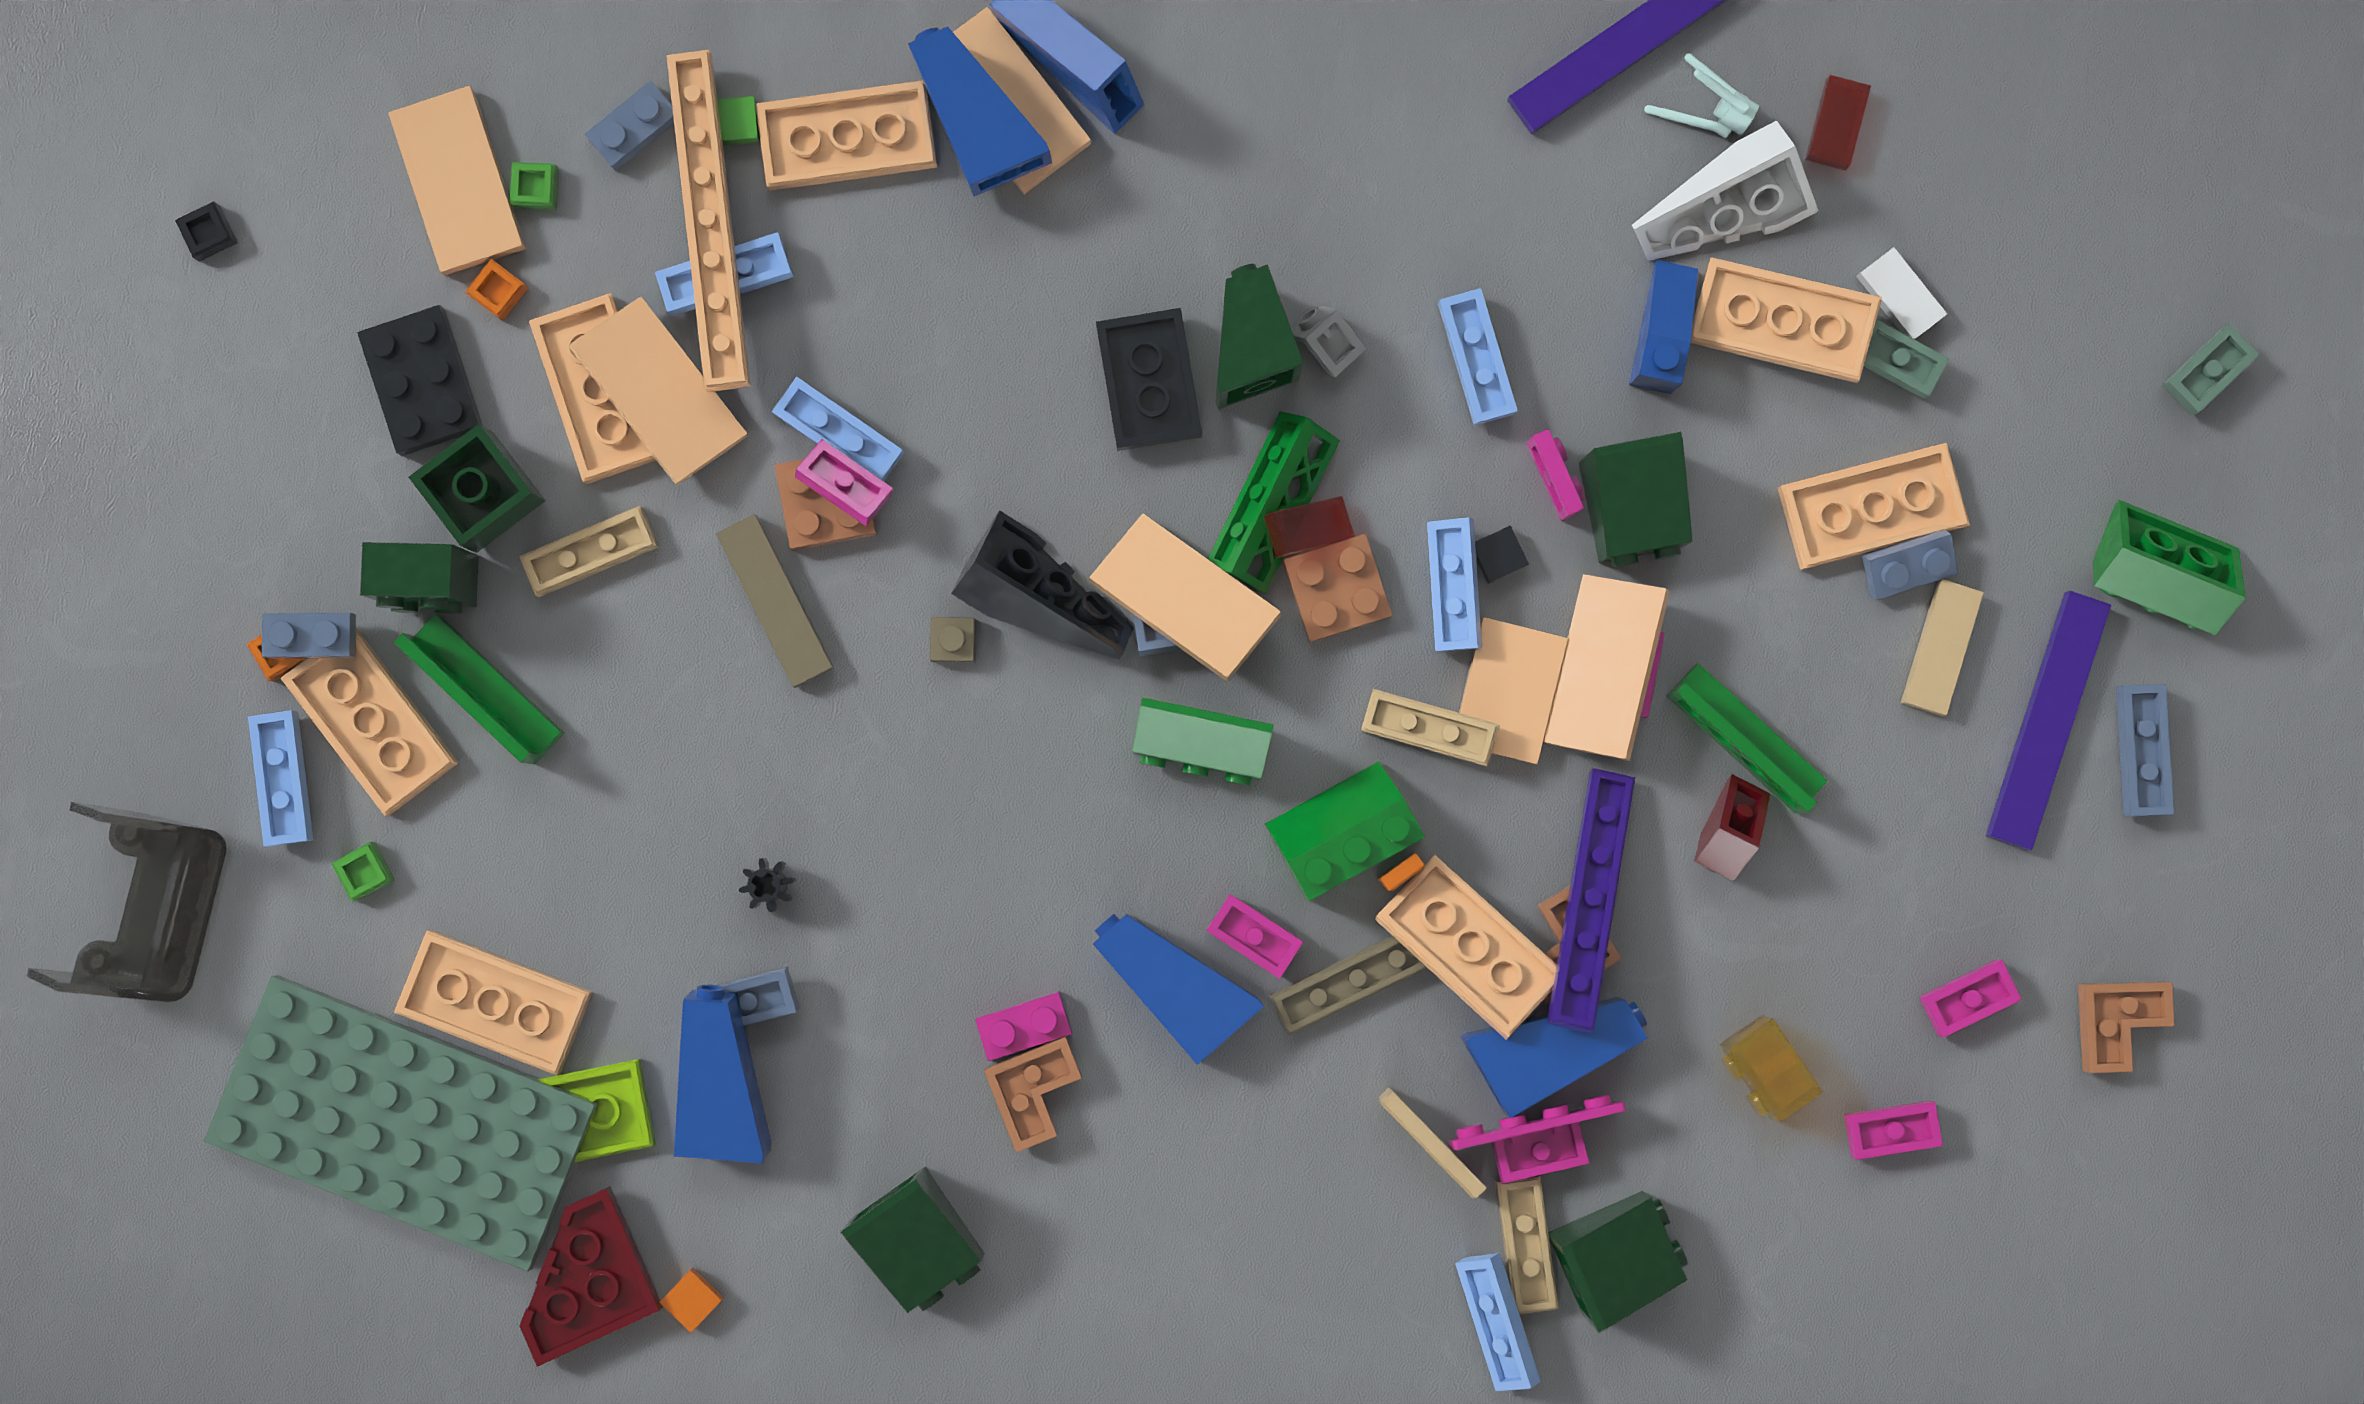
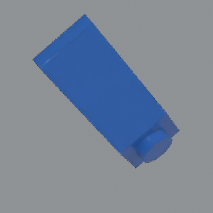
(1665, 328)

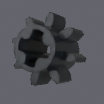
(755, 888)

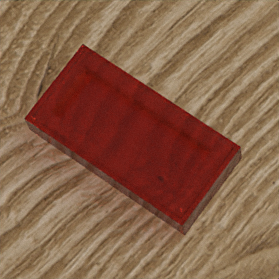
(1838, 122)
(1309, 526)

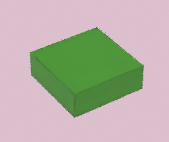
(738, 120)
(534, 185)
(363, 871)

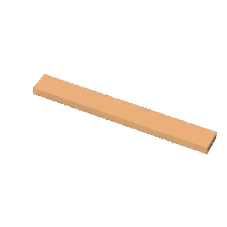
(708, 221)

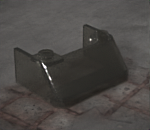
(162, 914)

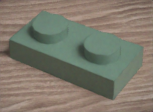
(1904, 360)
(2210, 369)

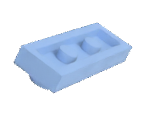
(758, 265)
(1477, 356)
(823, 419)
(1454, 584)
(280, 778)
(1497, 1322)

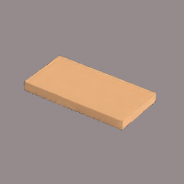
(1027, 91)
(846, 135)
(457, 180)
(1785, 320)
(658, 390)
(595, 428)
(1873, 506)
(1185, 597)
(1606, 667)
(371, 725)
(1469, 946)
(493, 1002)

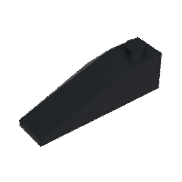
(1024, 586)

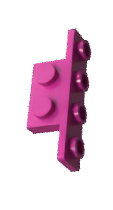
(1540, 1144)

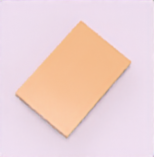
(1514, 685)

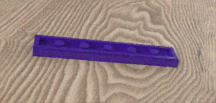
(1604, 58)
(2048, 720)
(1591, 901)

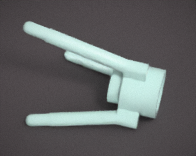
(1733, 110)

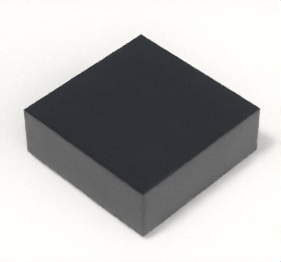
(206, 231)
(1499, 554)

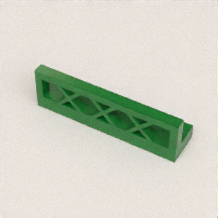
(1266, 491)
(481, 690)
(1747, 739)

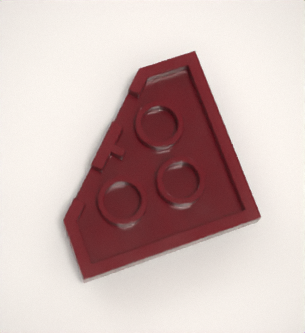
(588, 1281)

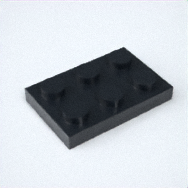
(1149, 379)
(420, 380)

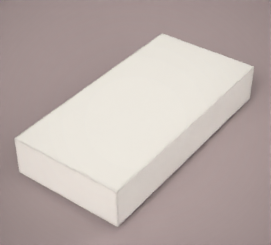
(1902, 293)

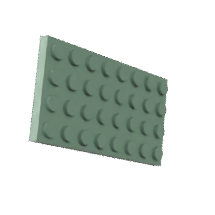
(401, 1122)

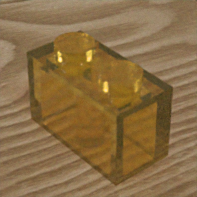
(1770, 1069)

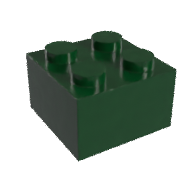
(476, 488)
(419, 574)

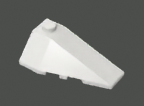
(1740, 192)

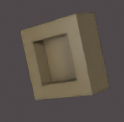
(952, 639)

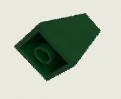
(1256, 339)
(1638, 499)
(915, 1242)
(1619, 1259)

